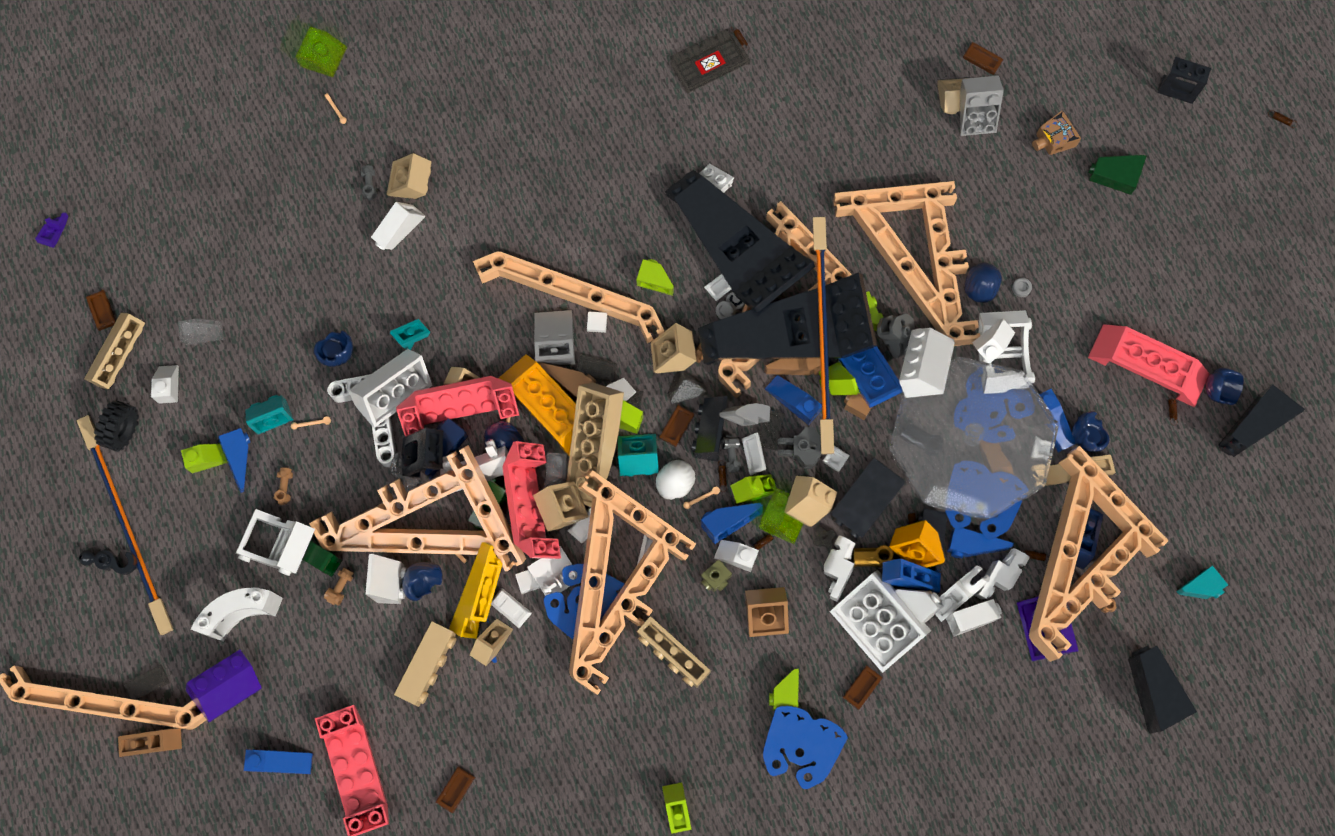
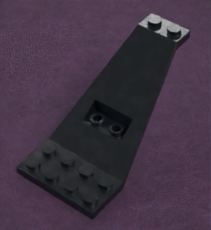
(744, 250)
(778, 333)

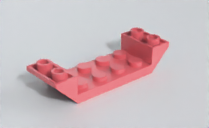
(1151, 360)
(456, 401)
(524, 514)
(354, 770)

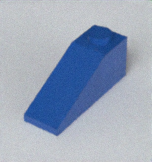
(794, 399)
(1064, 435)
(236, 452)
(728, 520)
(970, 543)
(910, 575)
(278, 762)

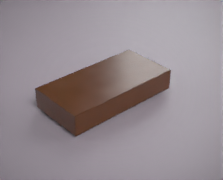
(983, 58)
(101, 310)
(676, 426)
(862, 687)
(455, 790)

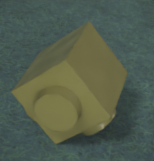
(716, 577)

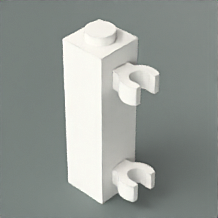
(489, 462)

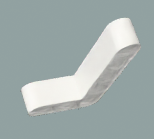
(380, 430)

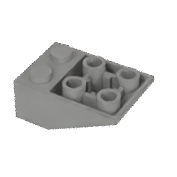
(980, 105)
(554, 338)

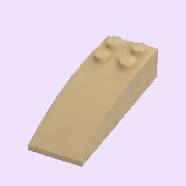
(594, 434)

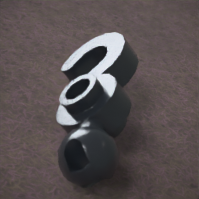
(107, 560)

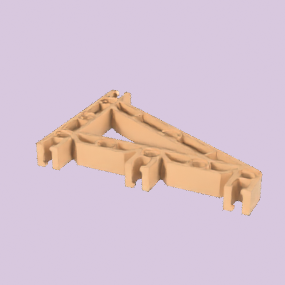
(801, 240)
(930, 299)
(357, 537)
(1051, 609)
(588, 627)

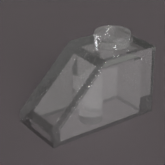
(200, 331)
(555, 469)

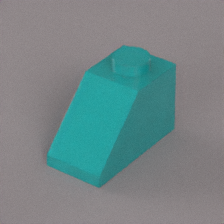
(1205, 585)

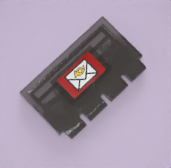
(710, 61)

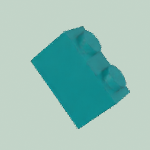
(268, 415)
(637, 455)

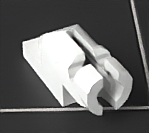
(839, 567)
(1003, 574)
(960, 593)

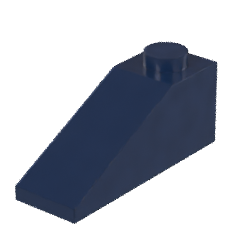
(452, 439)
(1089, 539)

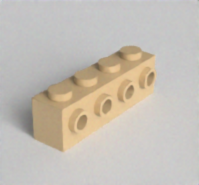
(114, 351)
(674, 652)
(425, 664)

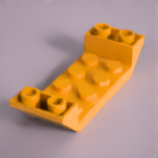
(543, 399)

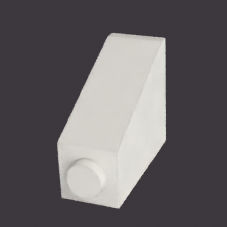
(397, 225)
(973, 617)

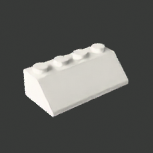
(926, 363)
(389, 386)

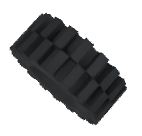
(116, 425)

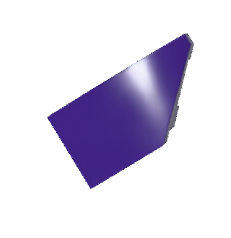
(52, 230)

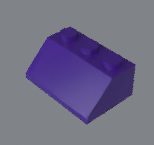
(1026, 611)
(223, 686)

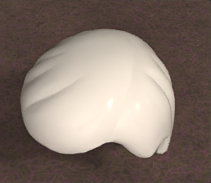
(675, 479)

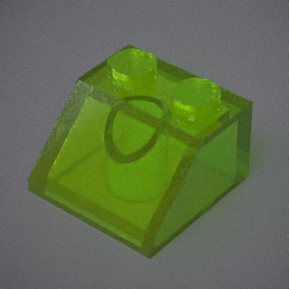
(320, 52)
(777, 522)

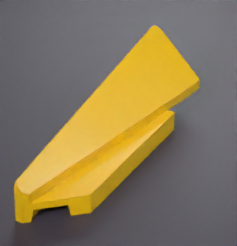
(477, 594)

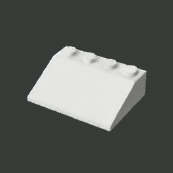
(879, 621)

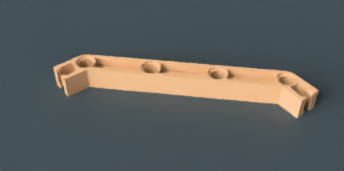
(569, 289)
(98, 704)

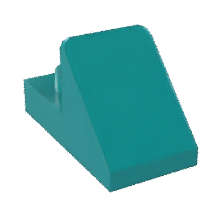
(410, 333)

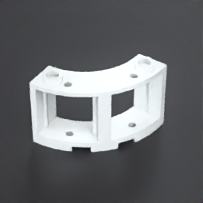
(1013, 319)
(288, 547)
(233, 608)

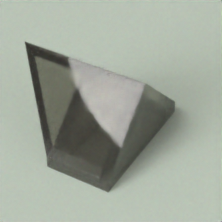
(685, 387)

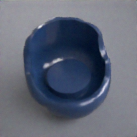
(982, 282)
(334, 349)
(1224, 386)
(1089, 433)
(502, 434)
(420, 578)

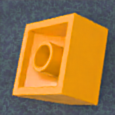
(918, 544)

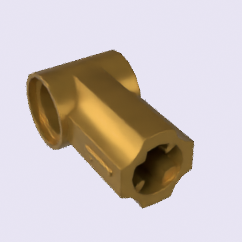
(870, 556)

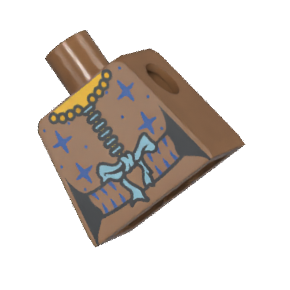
(1056, 135)

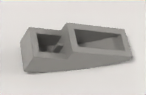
(747, 414)

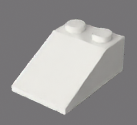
(385, 580)

